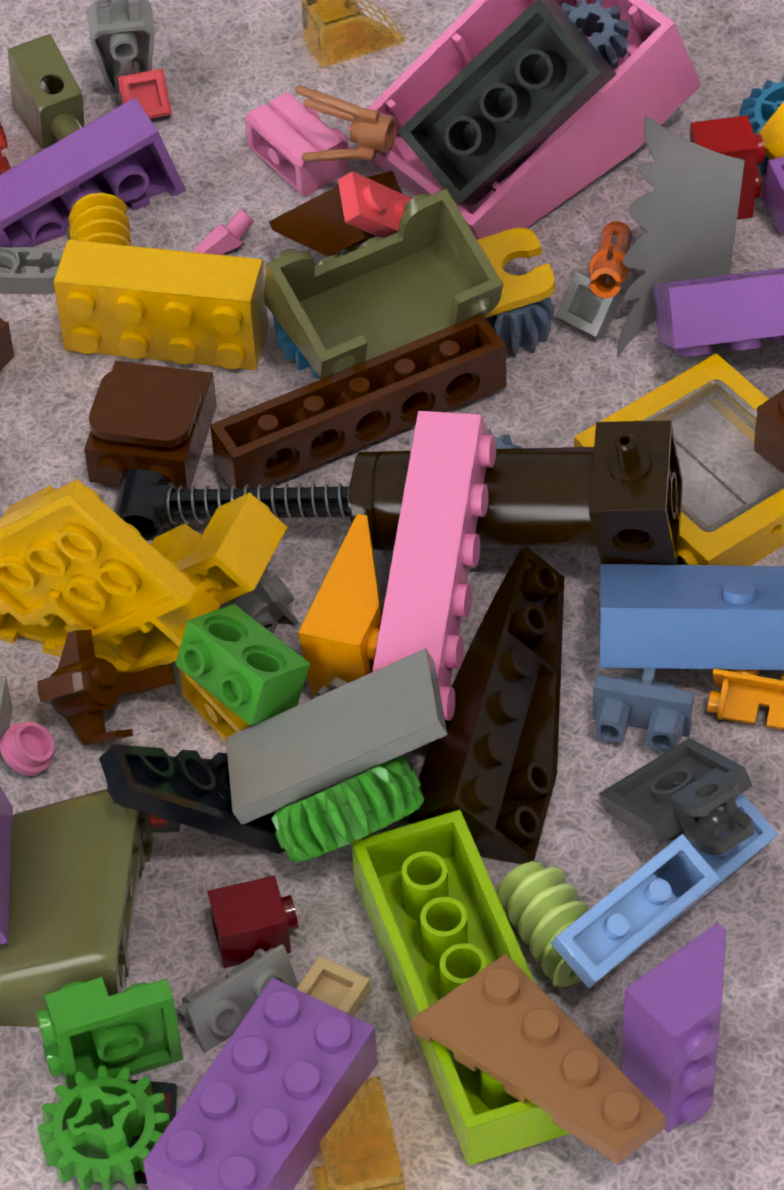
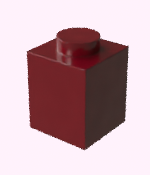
(250, 918)

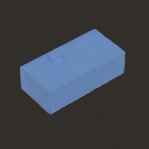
(691, 617)

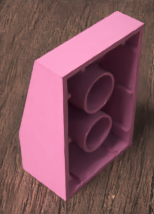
(607, 129)

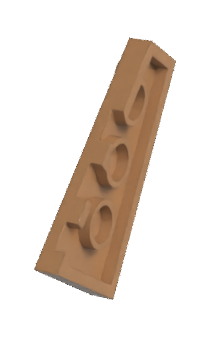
(541, 1056)

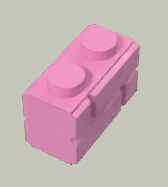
(288, 130)

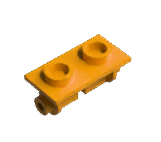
(743, 694)

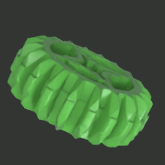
(348, 810)

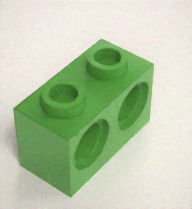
(242, 664)

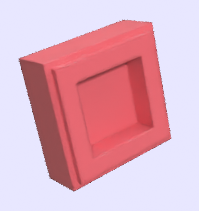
(148, 89)

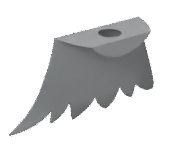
(686, 220)

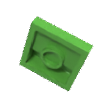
(122, 1030)

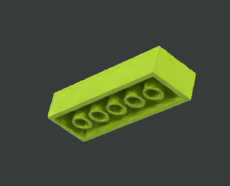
(436, 931)

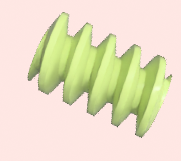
(541, 909)

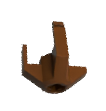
(89, 685)

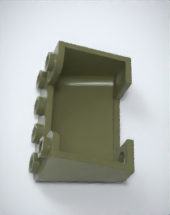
(385, 289)

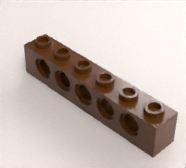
(359, 405)

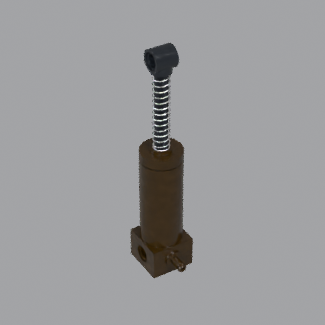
(604, 496)

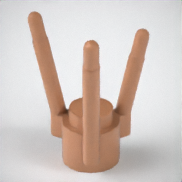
(368, 128)

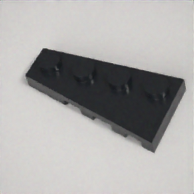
(182, 791)

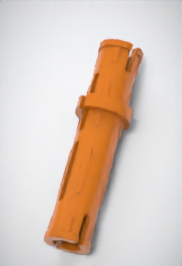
(601, 264)

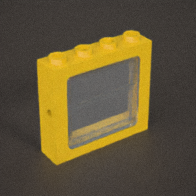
(729, 491)

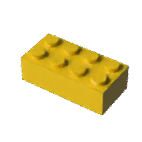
(161, 304)

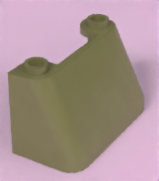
(70, 899)

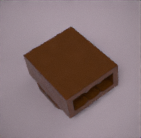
(149, 422)

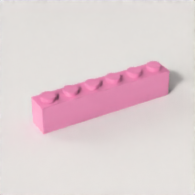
(437, 544)

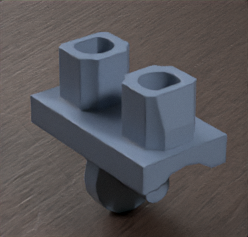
(642, 705)

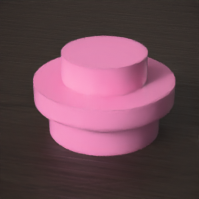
(27, 748)

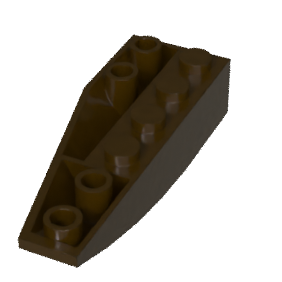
(505, 720)

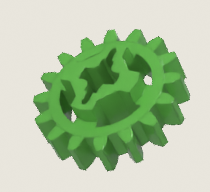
(75, 1133)

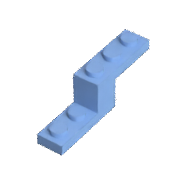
(653, 900)

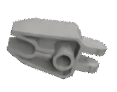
(121, 34)

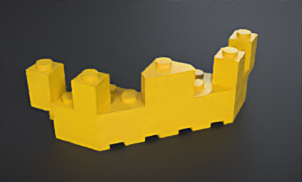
(84, 568)

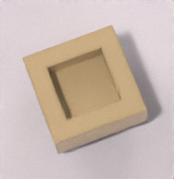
(336, 985)

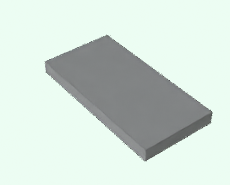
(335, 736)

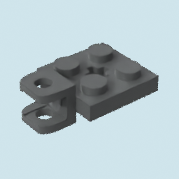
(684, 793)

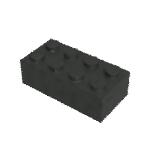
(506, 102)

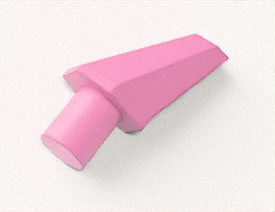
(226, 238)

